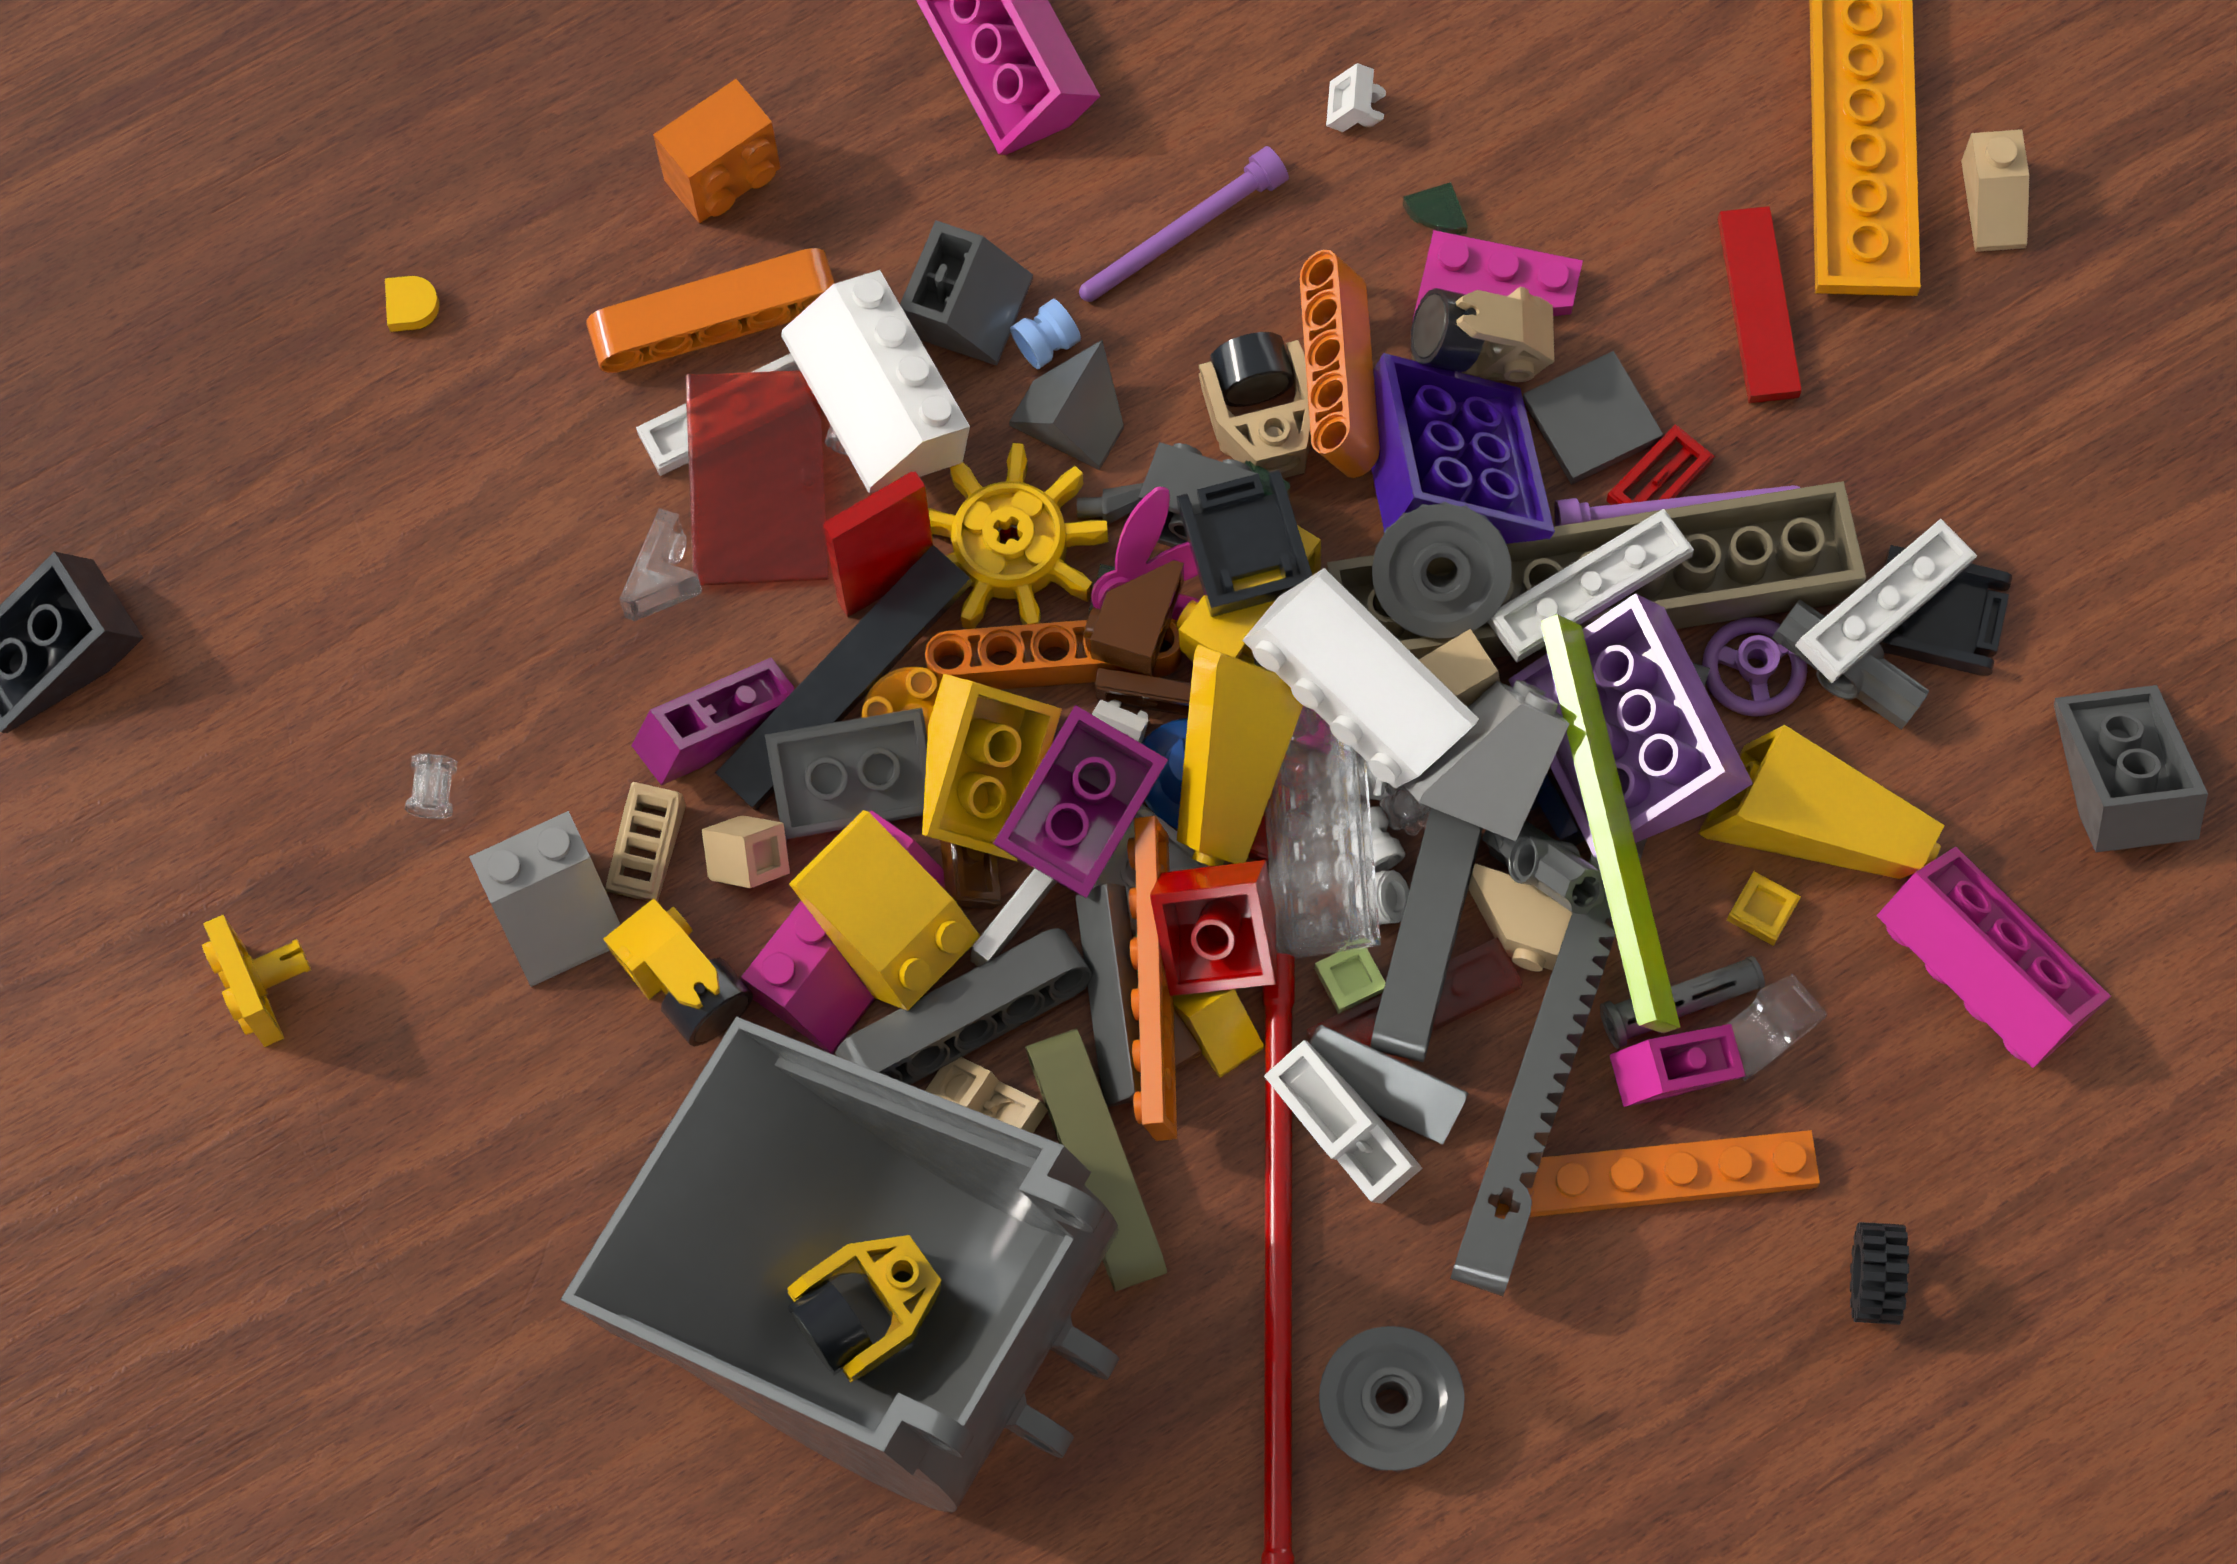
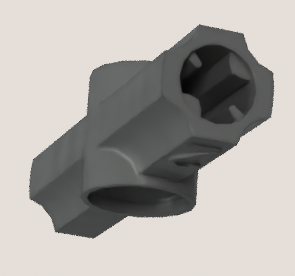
(1869, 679)
(1550, 867)

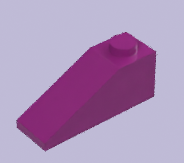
(709, 720)

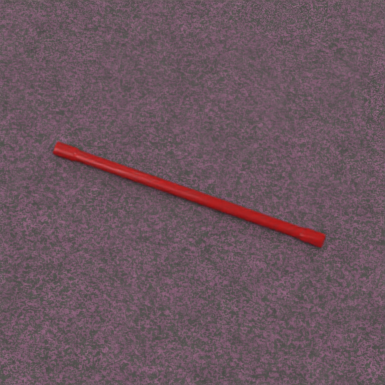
(1278, 1005)

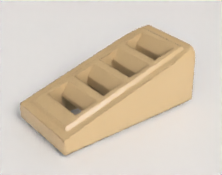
(655, 798)

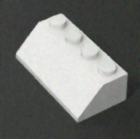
(876, 382)
(1359, 679)

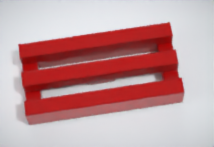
(1690, 447)

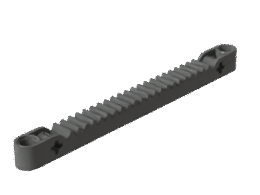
(1492, 1242)

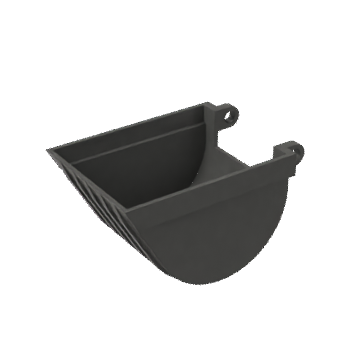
(788, 1163)

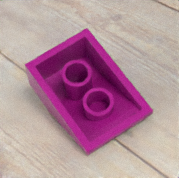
(1080, 801)

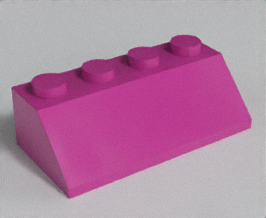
(1013, 66)
(1992, 956)
(808, 979)

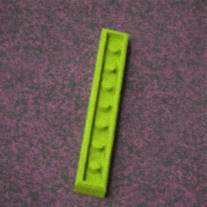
(1610, 825)

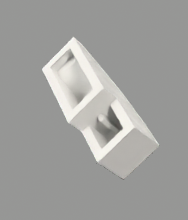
(1342, 1123)

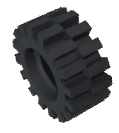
(1879, 1273)

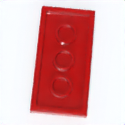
(878, 541)

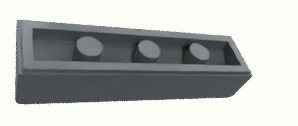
(1106, 950)

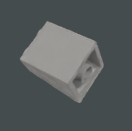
(1498, 763)
(547, 897)

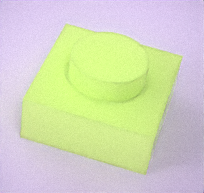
(1350, 978)

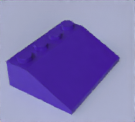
(1456, 444)

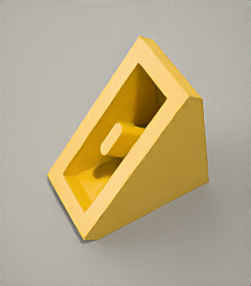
(1219, 1027)

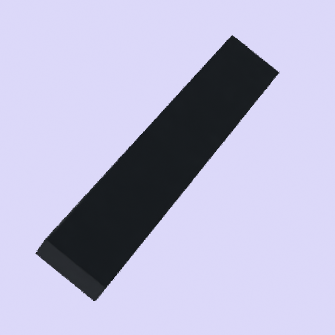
(851, 667)

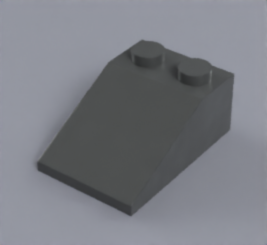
(2130, 769)

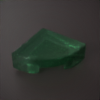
(1437, 209)

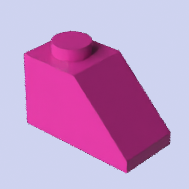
(1676, 1064)

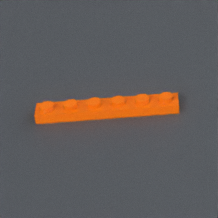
(1151, 1001)
(1673, 1173)

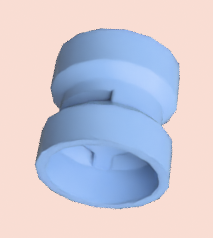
(1049, 331)

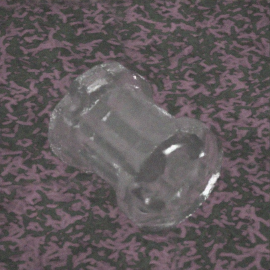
(431, 786)

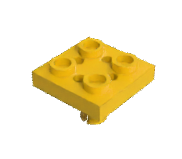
(249, 978)

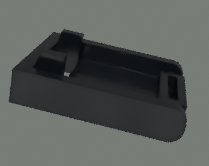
(1242, 537)
(1958, 624)

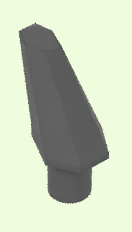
(1112, 505)

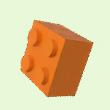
(718, 151)

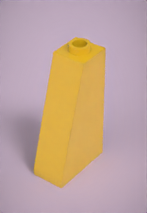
(1232, 755)

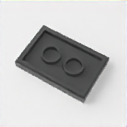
(849, 766)

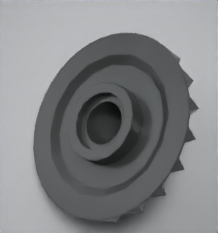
(1446, 603)
(1400, 1362)

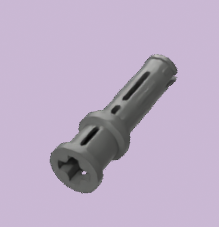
(1688, 996)

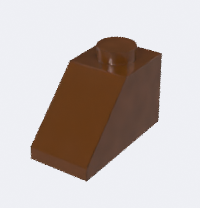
(1136, 619)

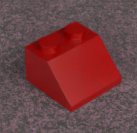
(1216, 927)

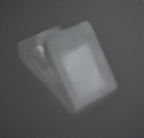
(653, 580)
(1774, 1022)

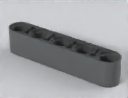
(1426, 937)
(971, 1009)

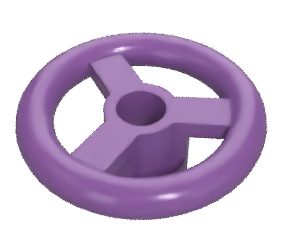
(1753, 647)

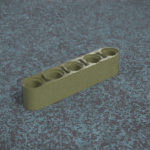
(1089, 1134)

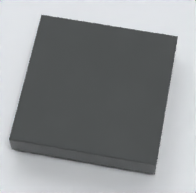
(1592, 417)

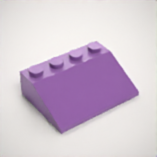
(1658, 719)

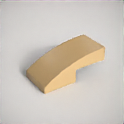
(983, 1092)

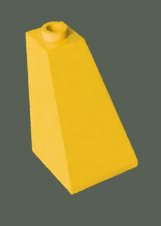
(1822, 811)

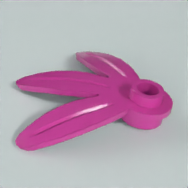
(1136, 546)

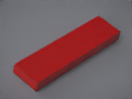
(1759, 304)

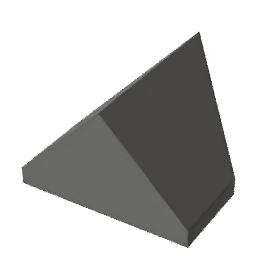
(1074, 408)

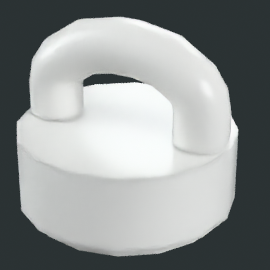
(1391, 896)

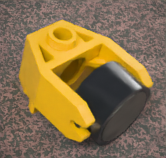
(660, 956)
(834, 1327)

